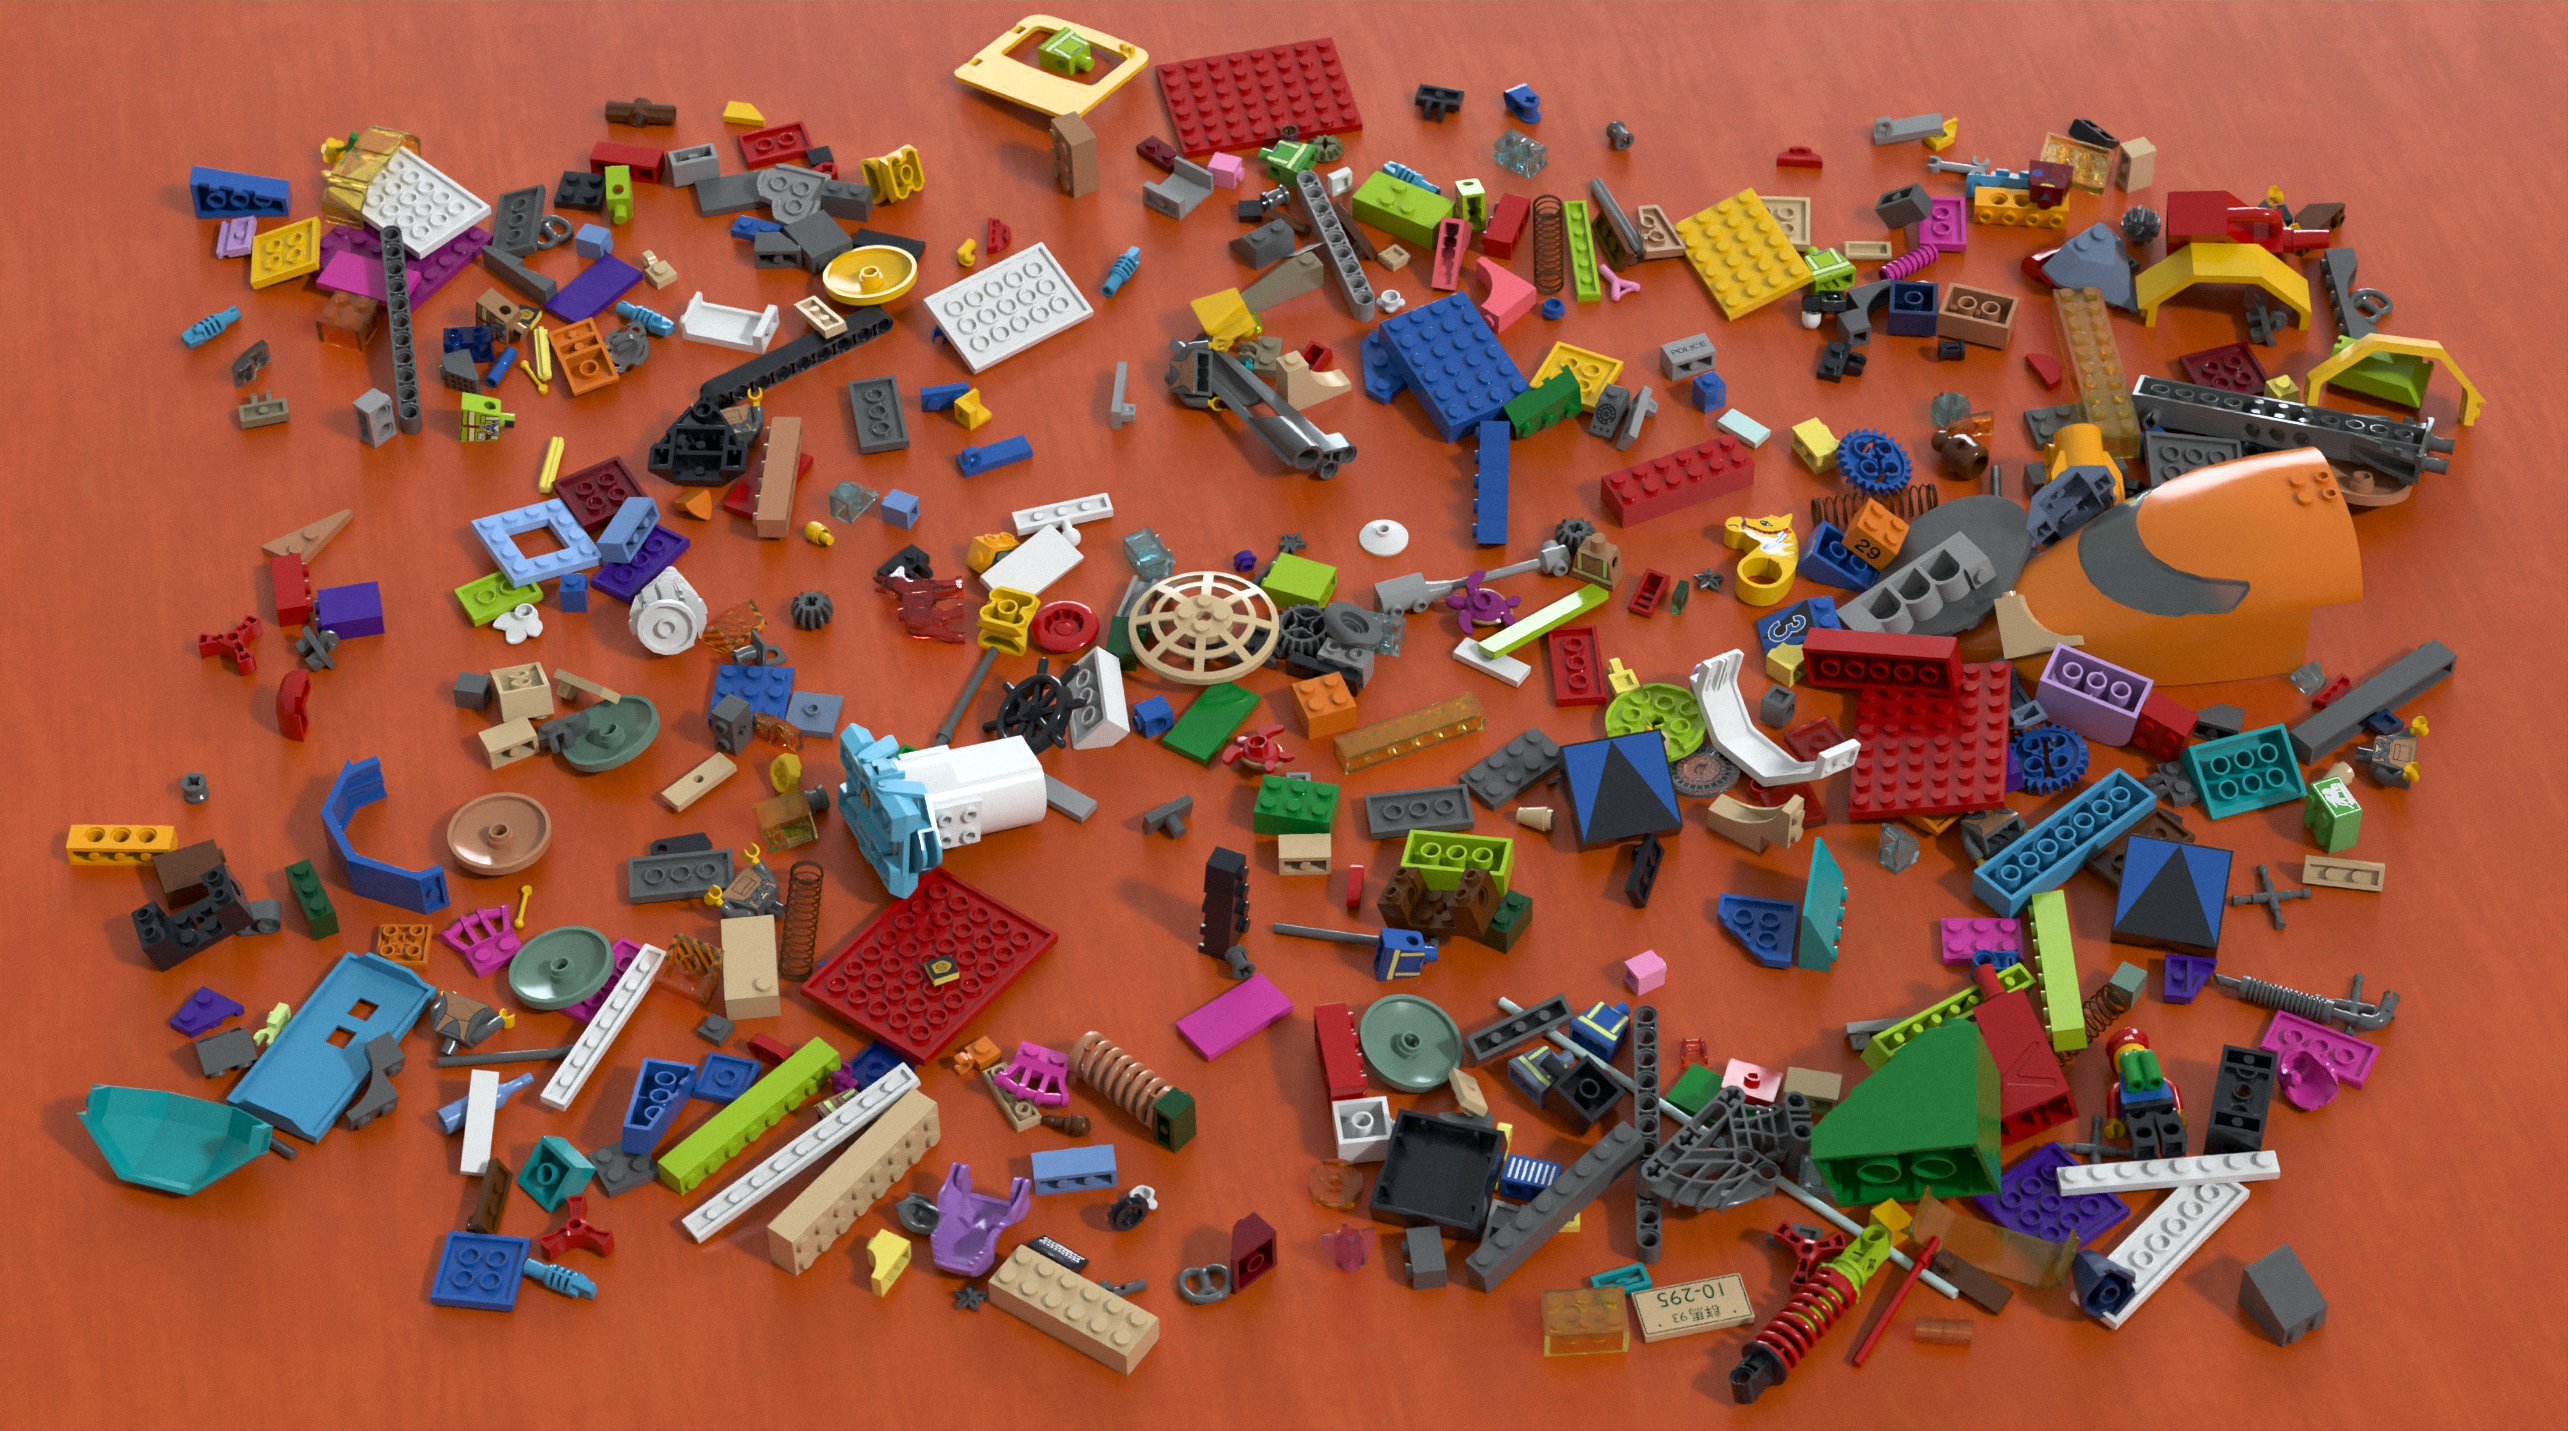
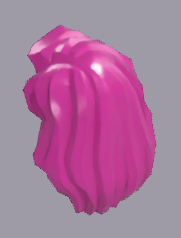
(2305, 1077)

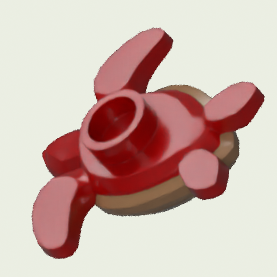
(1258, 750)

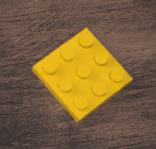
(285, 253)
(1589, 368)

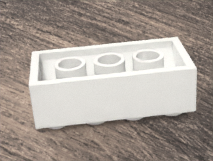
(1105, 715)

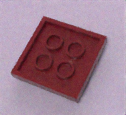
(2226, 368)
(598, 492)

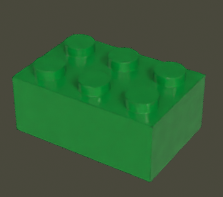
(1295, 807)

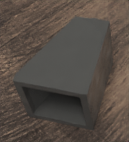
(2282, 1296)

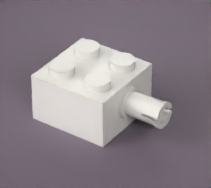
(1362, 1129)

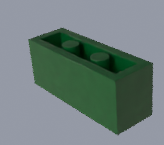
(311, 899)

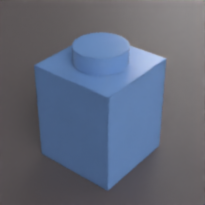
(593, 242)
(900, 509)

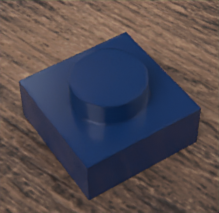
(2385, 723)

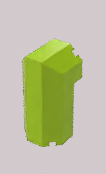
(2385, 376)

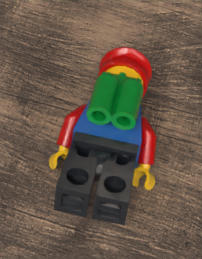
(2143, 1100)

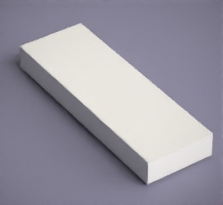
(1504, 668)

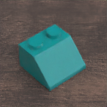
(555, 1172)

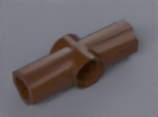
(640, 112)

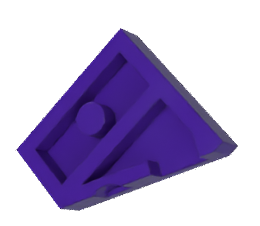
(2185, 977)

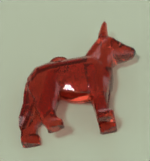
(919, 604)

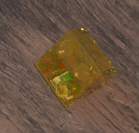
(784, 820)

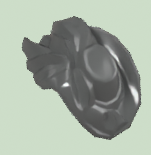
(918, 1213)

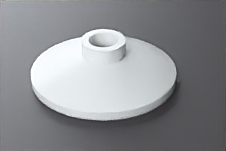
(1383, 538)

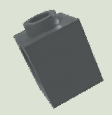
(1778, 706)

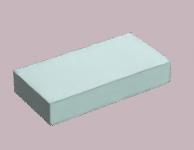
(1743, 428)

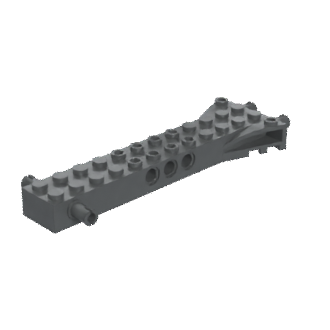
(2363, 439)

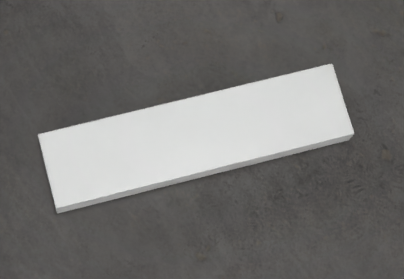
(479, 1122)

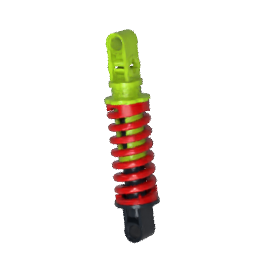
(1808, 1316)

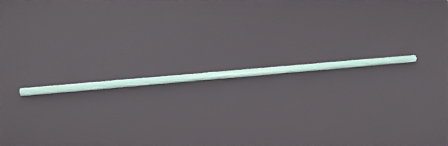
(1783, 1183)

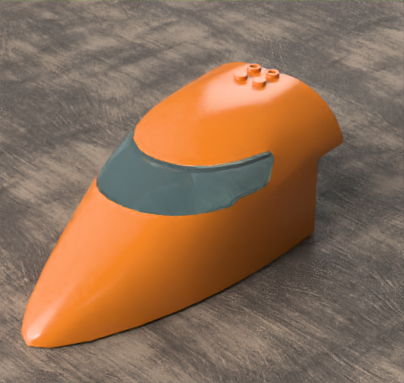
(2196, 574)

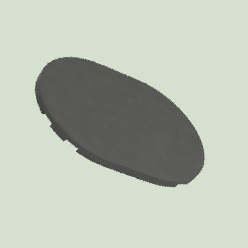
(1990, 524)

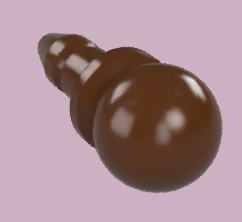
(1078, 1125)

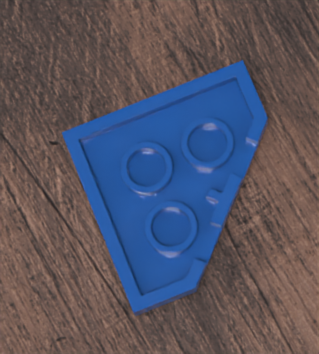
(1380, 375)
(1761, 926)

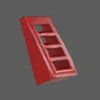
(1324, 353)
(1653, 577)

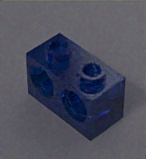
(476, 338)

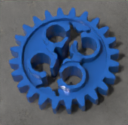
(1880, 458)
(2066, 756)

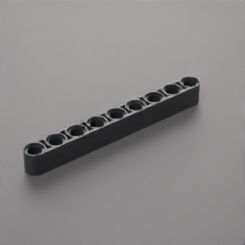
(796, 357)

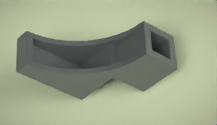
(1861, 302)
(381, 1098)

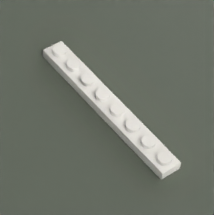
(603, 1029)
(2167, 1173)

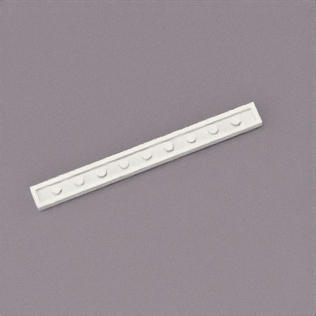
(800, 1153)

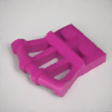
(487, 954)
(1039, 1064)

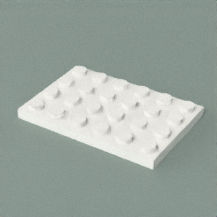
(421, 203)
(1008, 307)

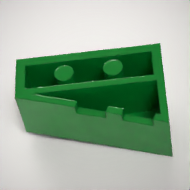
(1544, 406)

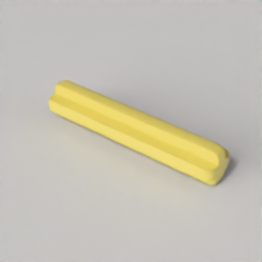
(542, 354)
(551, 465)

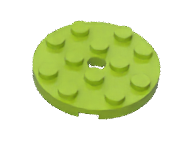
(1662, 703)

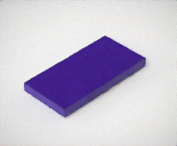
(593, 290)
(656, 553)

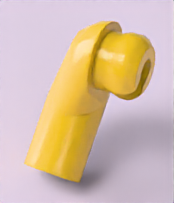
(964, 253)

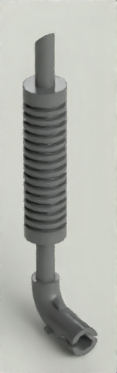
(2307, 1005)

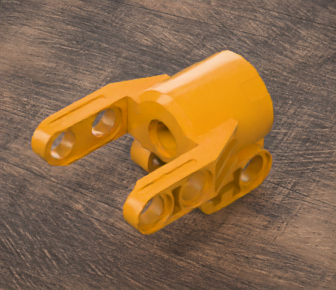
(2079, 446)

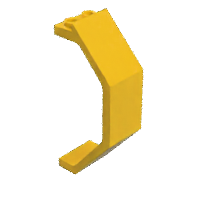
(2221, 265)
(2373, 342)

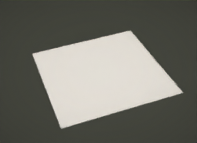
(1300, 251)

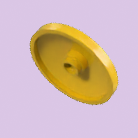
(870, 275)

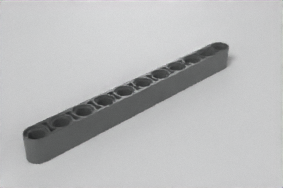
(401, 330)
(1647, 1120)

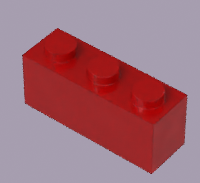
(644, 163)
(1506, 226)
(291, 589)

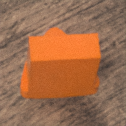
(695, 502)

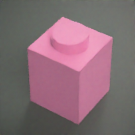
(1226, 170)
(1645, 972)

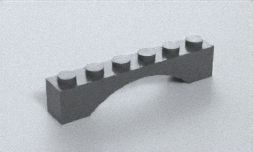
(2340, 273)

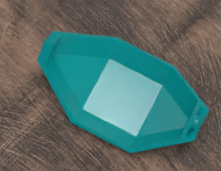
(172, 1137)

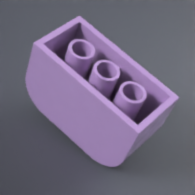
(2092, 696)

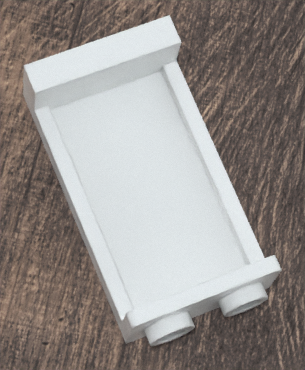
(728, 325)

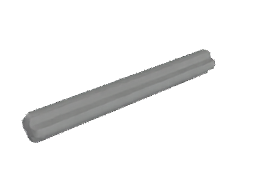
(1609, 202)

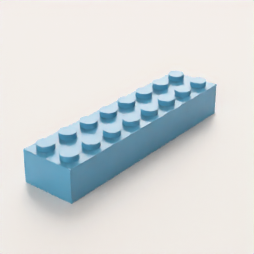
(2061, 844)

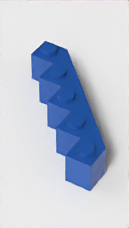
(1492, 482)

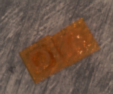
(1973, 424)
(775, 728)

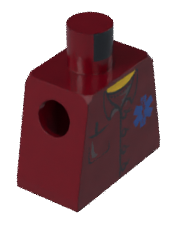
(2049, 183)

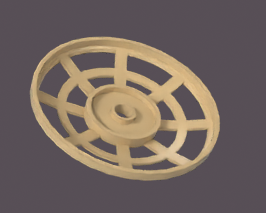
(1203, 632)

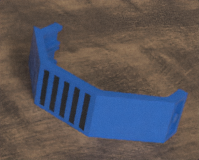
(368, 878)

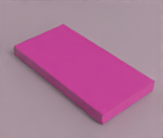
(360, 277)
(624, 954)
(1234, 1017)
(2347, 1054)

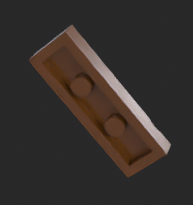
(1613, 241)
(1362, 246)
(491, 1199)
(1971, 1281)

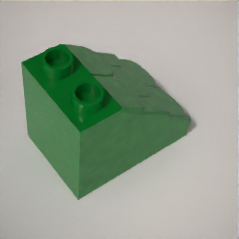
(1917, 1124)

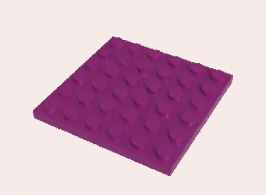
(435, 268)

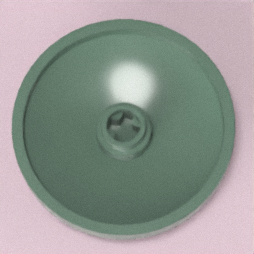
(615, 734)
(561, 967)
(1409, 1043)

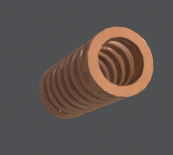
(1116, 1089)

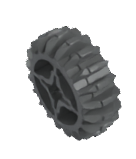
(1302, 630)

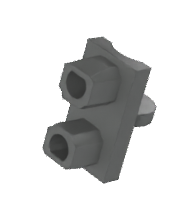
(2275, 320)
(327, 641)

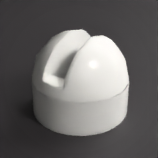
(1811, 319)

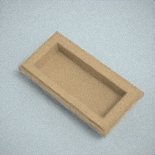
(1867, 251)

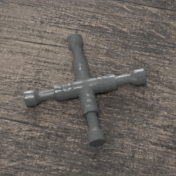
(2271, 897)
(2354, 1005)
(2096, 1148)

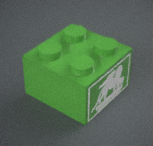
(2332, 814)

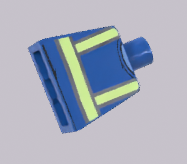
(1401, 954)
(1602, 1030)

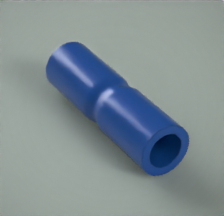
(502, 365)

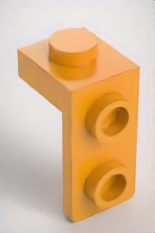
(985, 547)

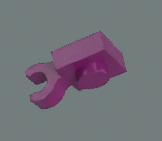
(843, 1079)

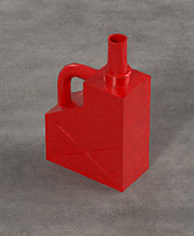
(2226, 219)
(2031, 1081)

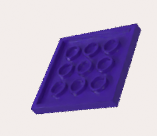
(2034, 1206)

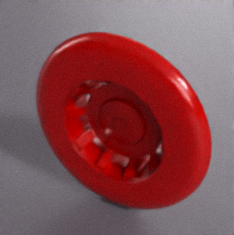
(1070, 626)

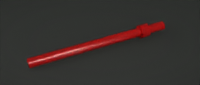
(1921, 1261)

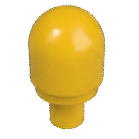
(818, 533)

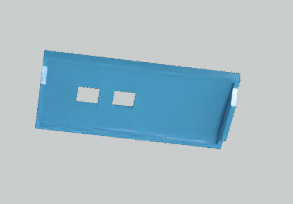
(308, 1082)

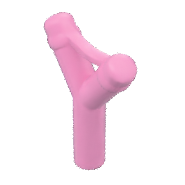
(1618, 283)

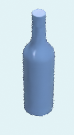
(454, 1115)

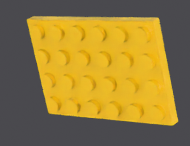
(1742, 254)

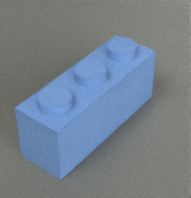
(628, 530)
(1074, 1169)

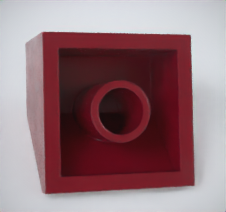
(1251, 1251)

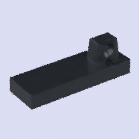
(1647, 861)

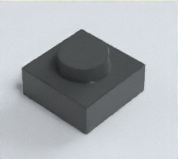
(716, 1030)

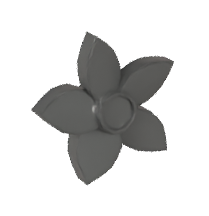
(1709, 579)
(970, 1297)

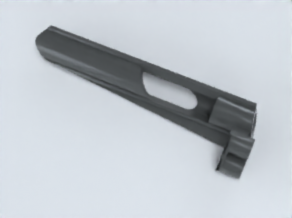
(1288, 433)

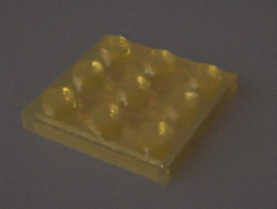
(2089, 161)

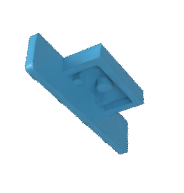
(2000, 179)

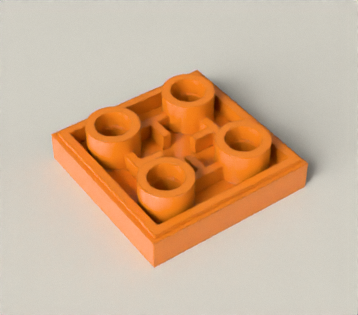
(405, 944)

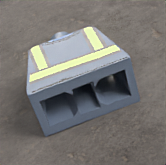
(1531, 1078)

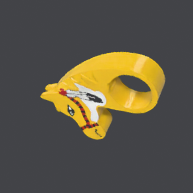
(1771, 553)

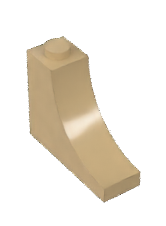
(1305, 387)
(2022, 632)

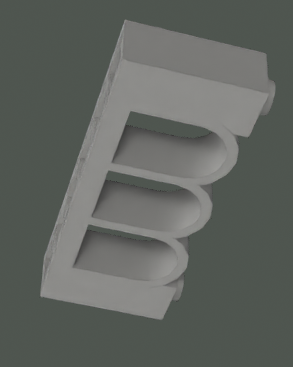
(1957, 552)

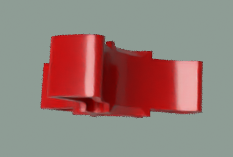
(233, 644)
(576, 1233)
(1807, 1251)

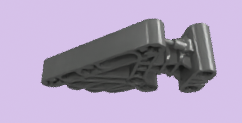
(1742, 1173)

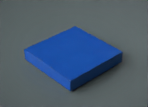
(725, 1078)

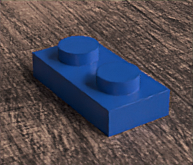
(746, 228)
(942, 396)

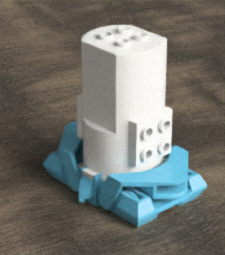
(932, 799)

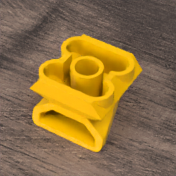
(893, 175)
(1224, 316)
(1007, 620)

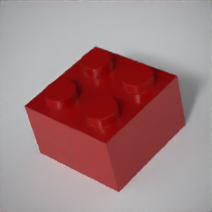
(2164, 727)

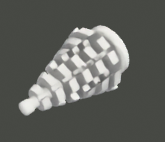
(668, 614)

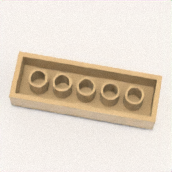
(1074, 1309)

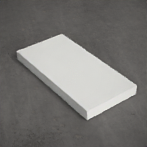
(1034, 563)

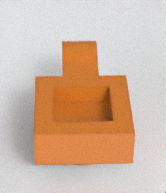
(978, 1054)

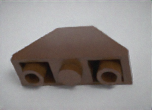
(2320, 217)

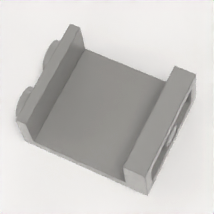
(1180, 191)

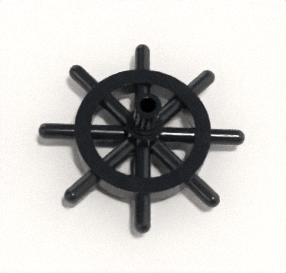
(1036, 713)

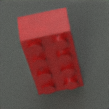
(1337, 1054)

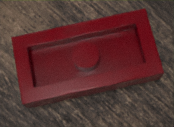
(1158, 153)

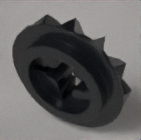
(1123, 1220)

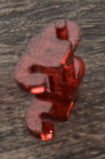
(1702, 1049)

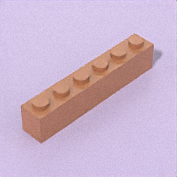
(779, 477)

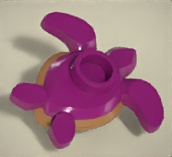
(1482, 605)

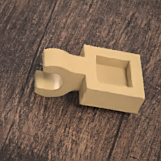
(657, 272)

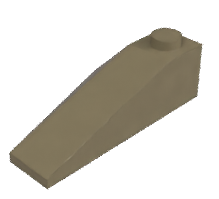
(1285, 282)

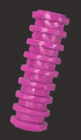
(1909, 263)

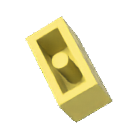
(1815, 445)

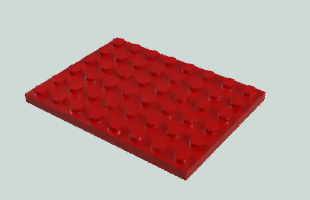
(1251, 94)
(1933, 749)
(881, 973)

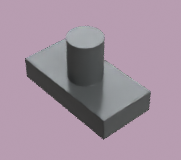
(1169, 817)

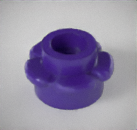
(1244, 561)

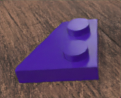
(204, 1012)

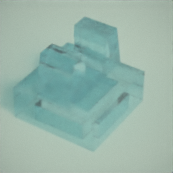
(2309, 678)

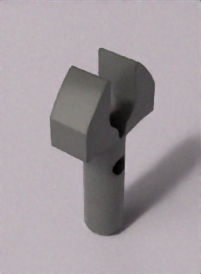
(1125, 1289)

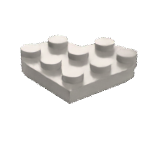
(791, 192)

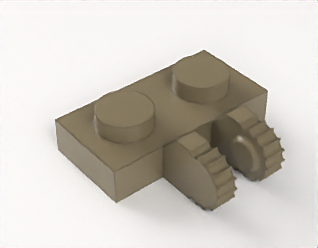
(1263, 354)
(263, 412)

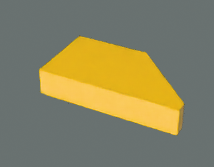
(743, 114)
(1941, 141)

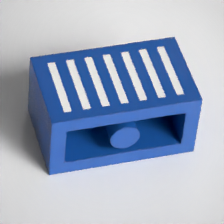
(1527, 1177)

